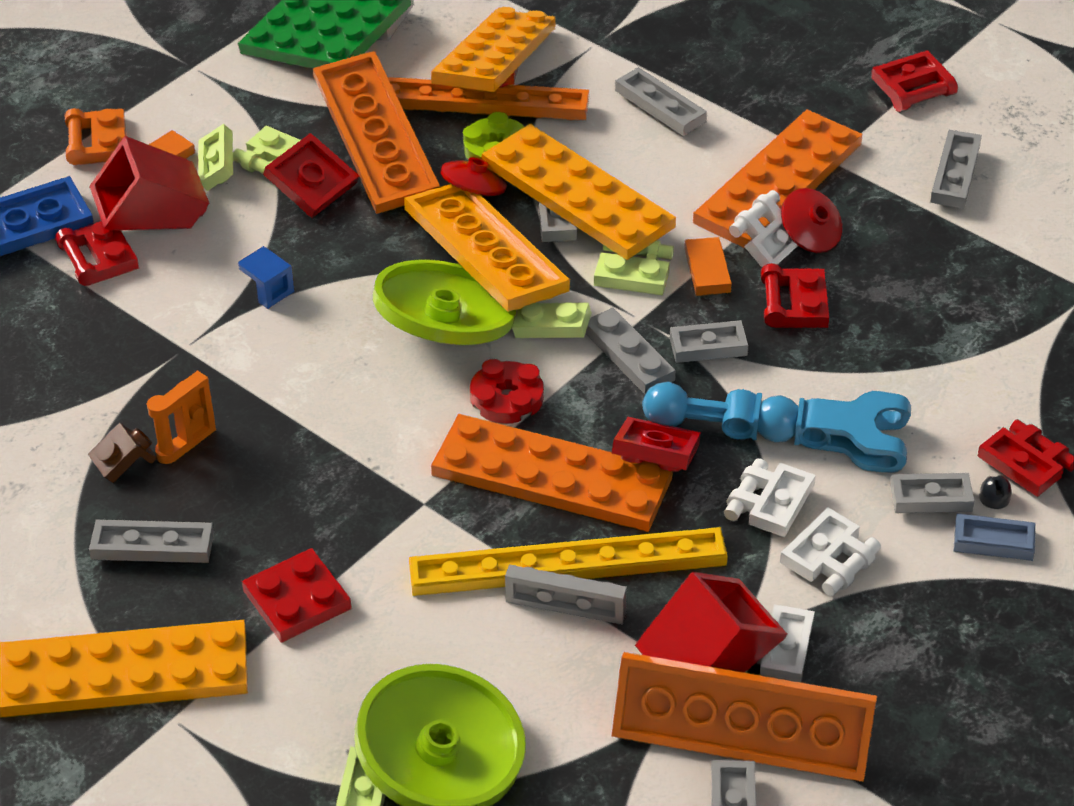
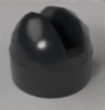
(988, 492)

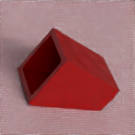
(147, 189)
(712, 625)

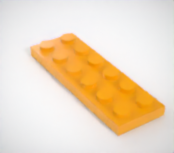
(494, 50)
(579, 191)
(487, 246)
(123, 668)

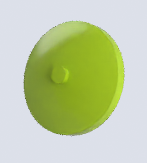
(439, 303)
(439, 737)

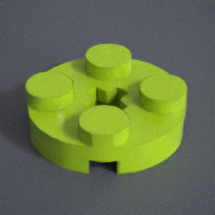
(487, 133)

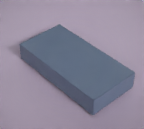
(994, 537)

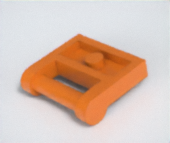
(107, 131)
(192, 414)

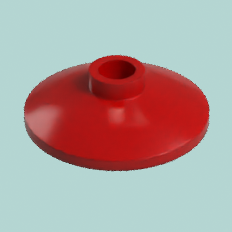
(473, 177)
(811, 220)

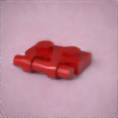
(1027, 456)

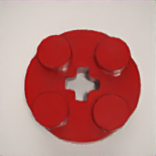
(501, 375)

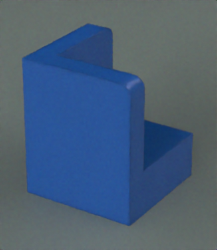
(271, 275)

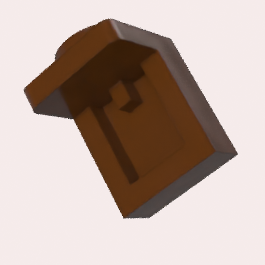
(120, 450)

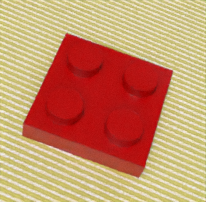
(311, 175)
(656, 443)
(296, 595)

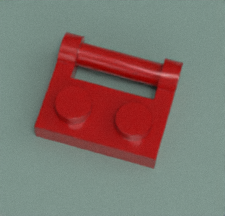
(910, 73)
(107, 247)
(806, 294)

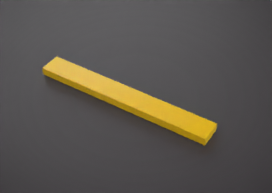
(578, 558)

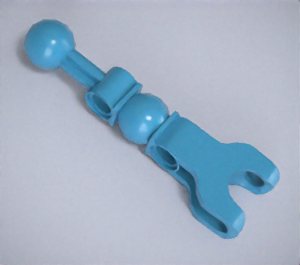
(816, 423)

